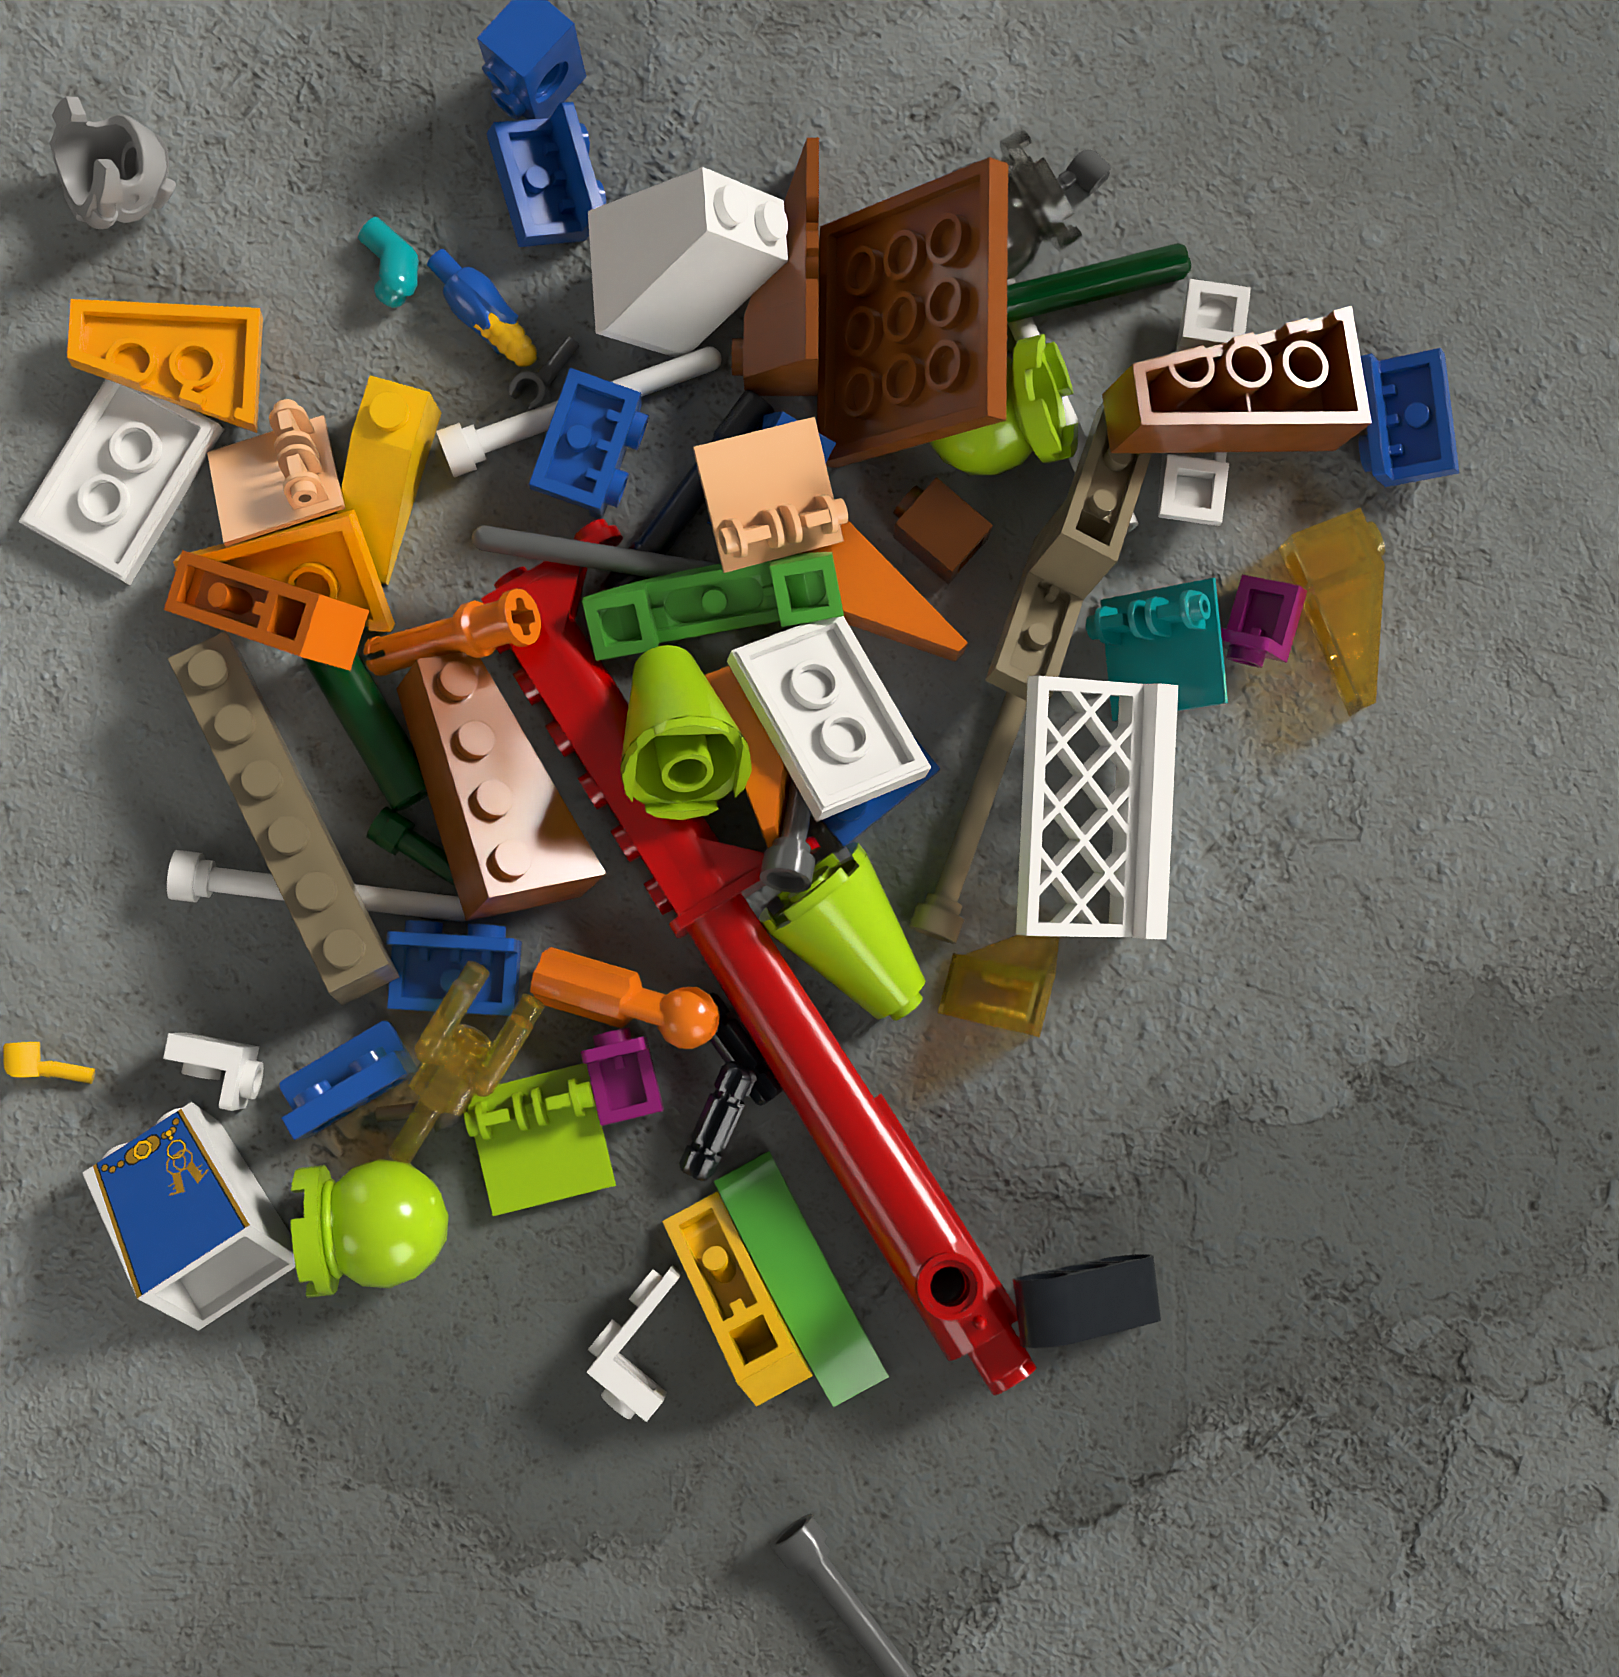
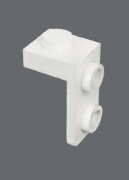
(627, 1386)

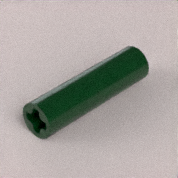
(372, 731)

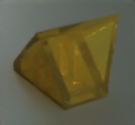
(1003, 984)

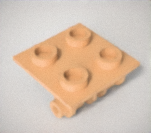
(276, 476)
(769, 494)

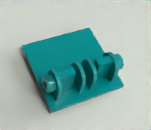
(1165, 639)

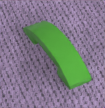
(709, 601)
(800, 1279)

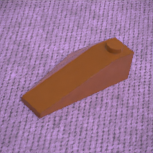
(782, 315)

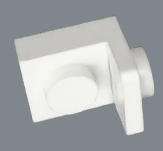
(208, 1056)

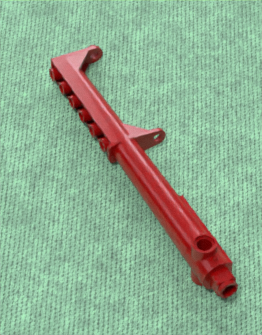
(708, 892)

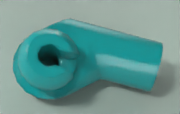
(397, 262)

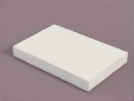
(121, 478)
(828, 715)

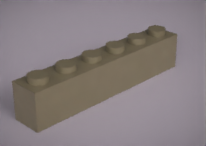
(283, 819)

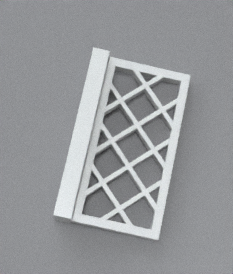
(1135, 810)

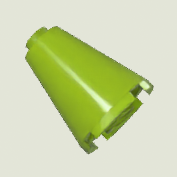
(679, 739)
(851, 935)

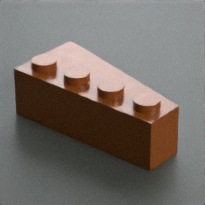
(1252, 394)

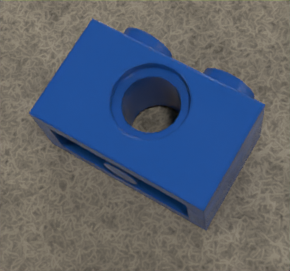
(531, 58)

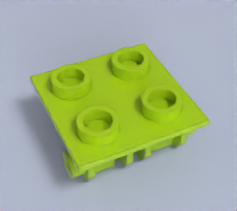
(540, 1140)

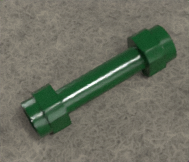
(396, 834)

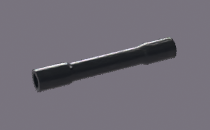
(689, 494)

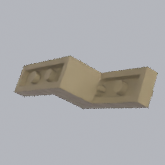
(1068, 562)

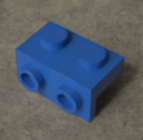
(546, 176)
(1410, 419)
(433, 961)

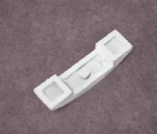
(1196, 483)

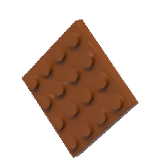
(914, 316)

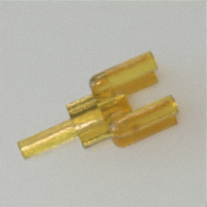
(460, 1059)

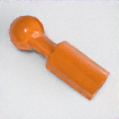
(616, 996)

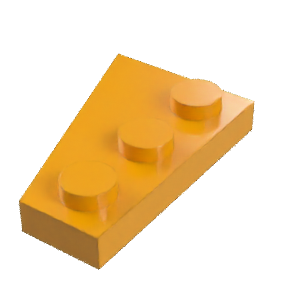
(175, 352)
(317, 556)

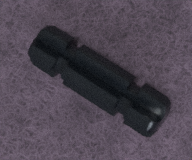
(735, 1045)
(717, 1120)

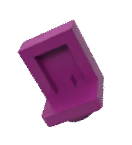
(1263, 621)
(622, 1076)

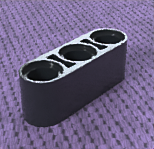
(1086, 1300)

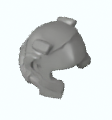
(108, 166)

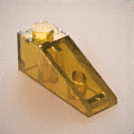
(1344, 585)

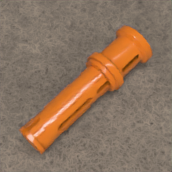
(473, 630)

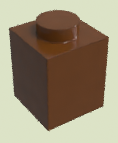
(940, 528)

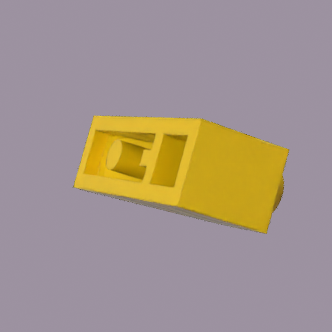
(387, 464)
(736, 1300)

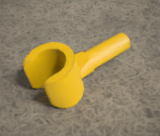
(24, 1060)

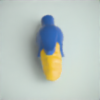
(482, 308)

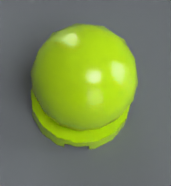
(1033, 417)
(372, 1225)

